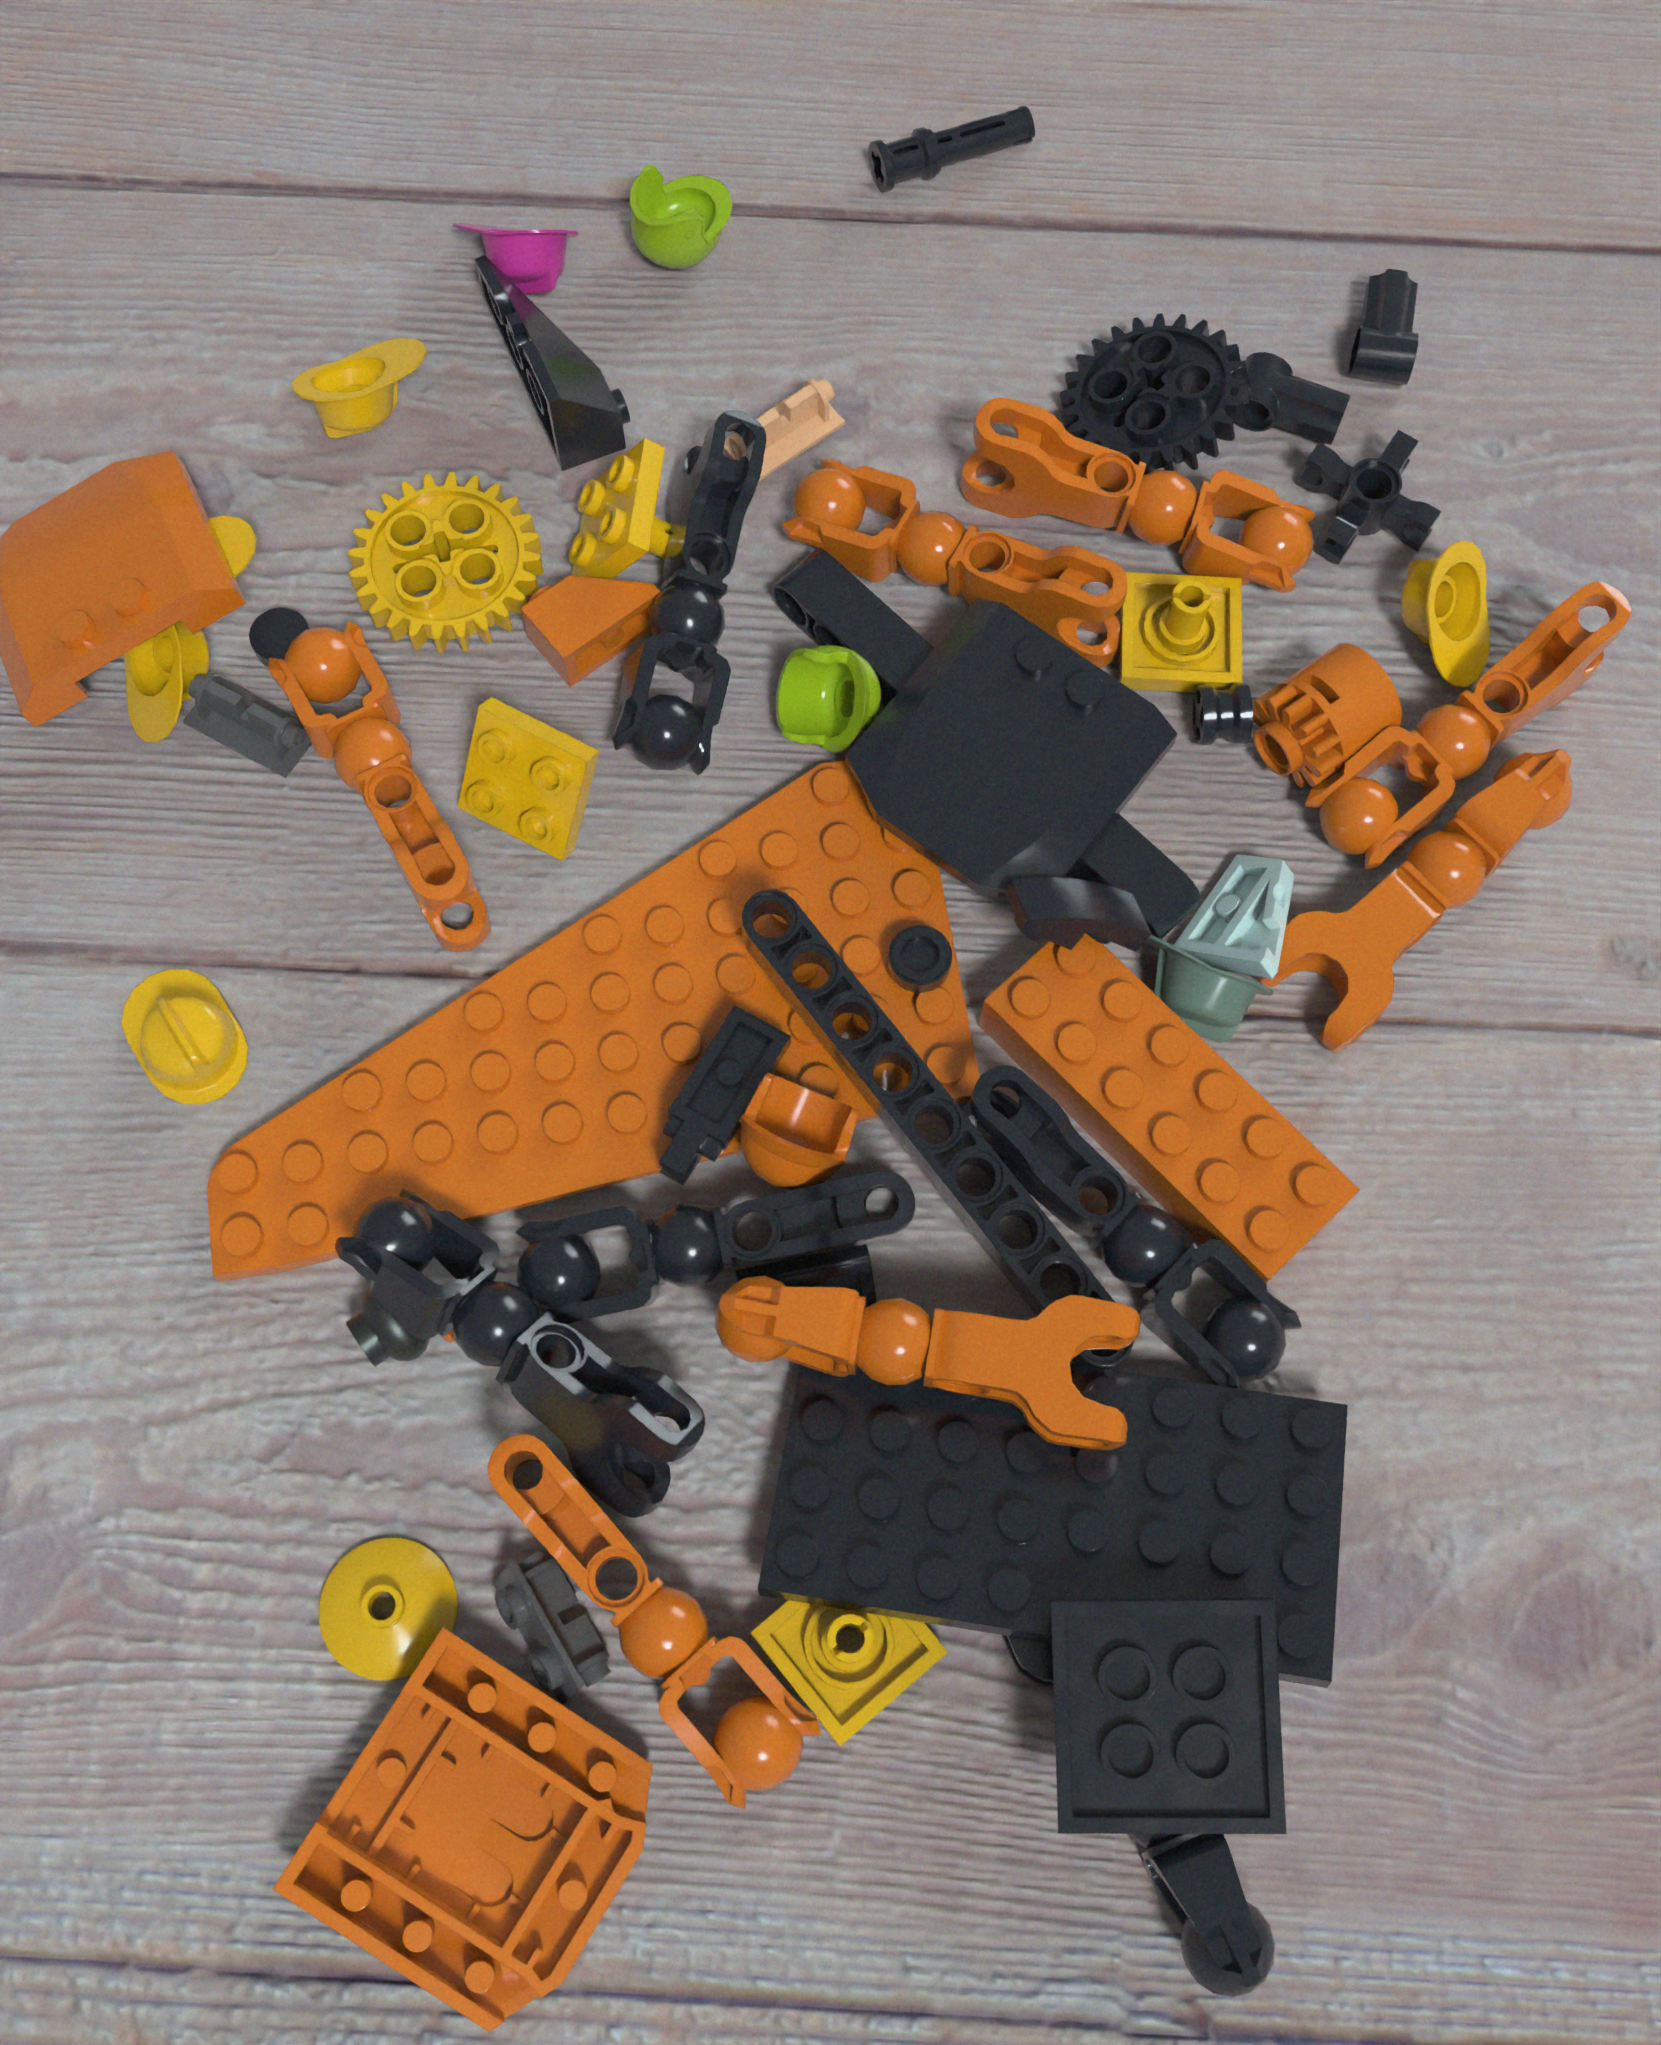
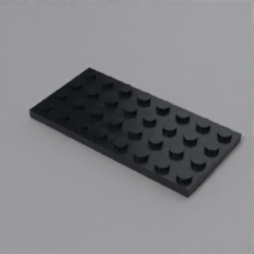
(976, 1522)

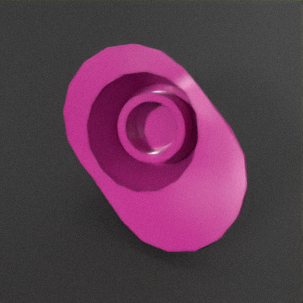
(525, 256)

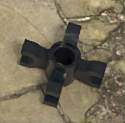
(1374, 478)

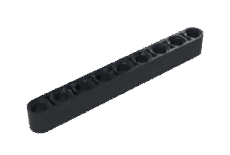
(843, 612)
(922, 1096)

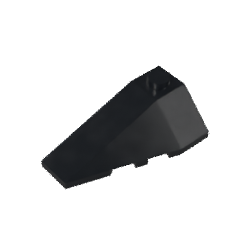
(561, 381)

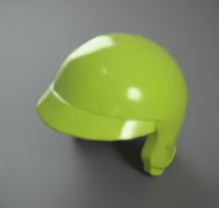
(679, 220)
(826, 697)

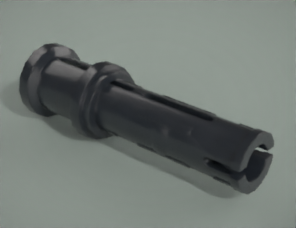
(928, 151)

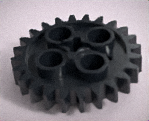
(1158, 393)

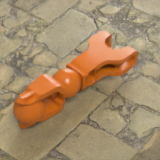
(1062, 477)
(940, 551)
(1455, 739)
(377, 762)
(1439, 874)
(954, 1350)
(659, 1629)

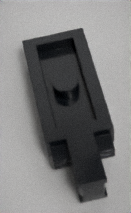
(719, 1091)

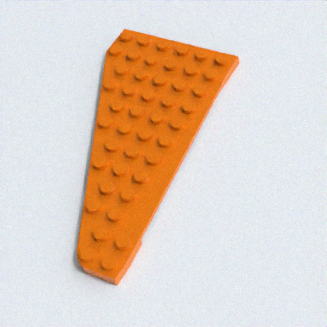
(579, 1048)

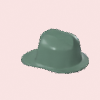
(1201, 995)

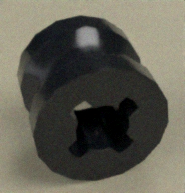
(1222, 714)

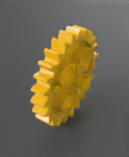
(445, 562)

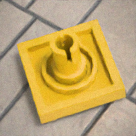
(619, 515)
(1180, 632)
(527, 778)
(846, 1660)

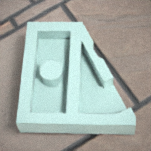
(1243, 918)

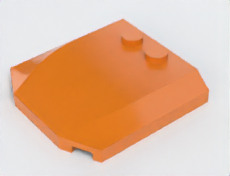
(104, 576)
(475, 1836)

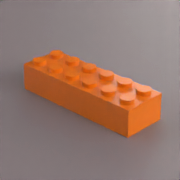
(1165, 1104)

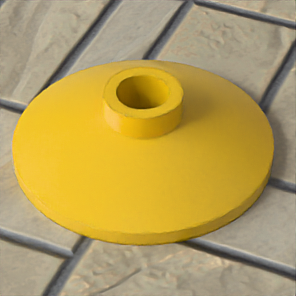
(423, 1599)

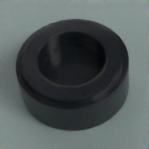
(274, 631)
(919, 958)

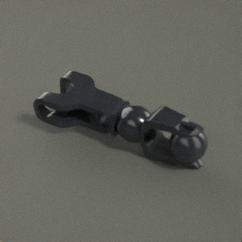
(687, 617)
(1138, 1242)
(695, 1243)
(553, 1371)
(1223, 1935)

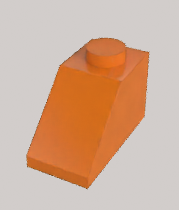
(587, 622)

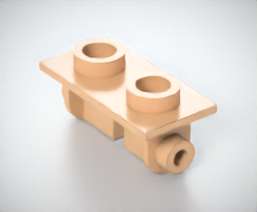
(792, 426)

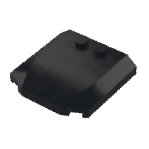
(1006, 752)

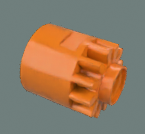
(1324, 714)

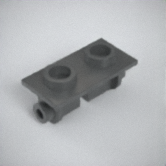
(246, 724)
(557, 1650)

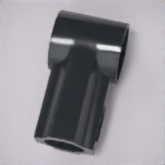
(1385, 341)
(1290, 401)

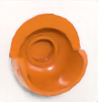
(795, 1134)

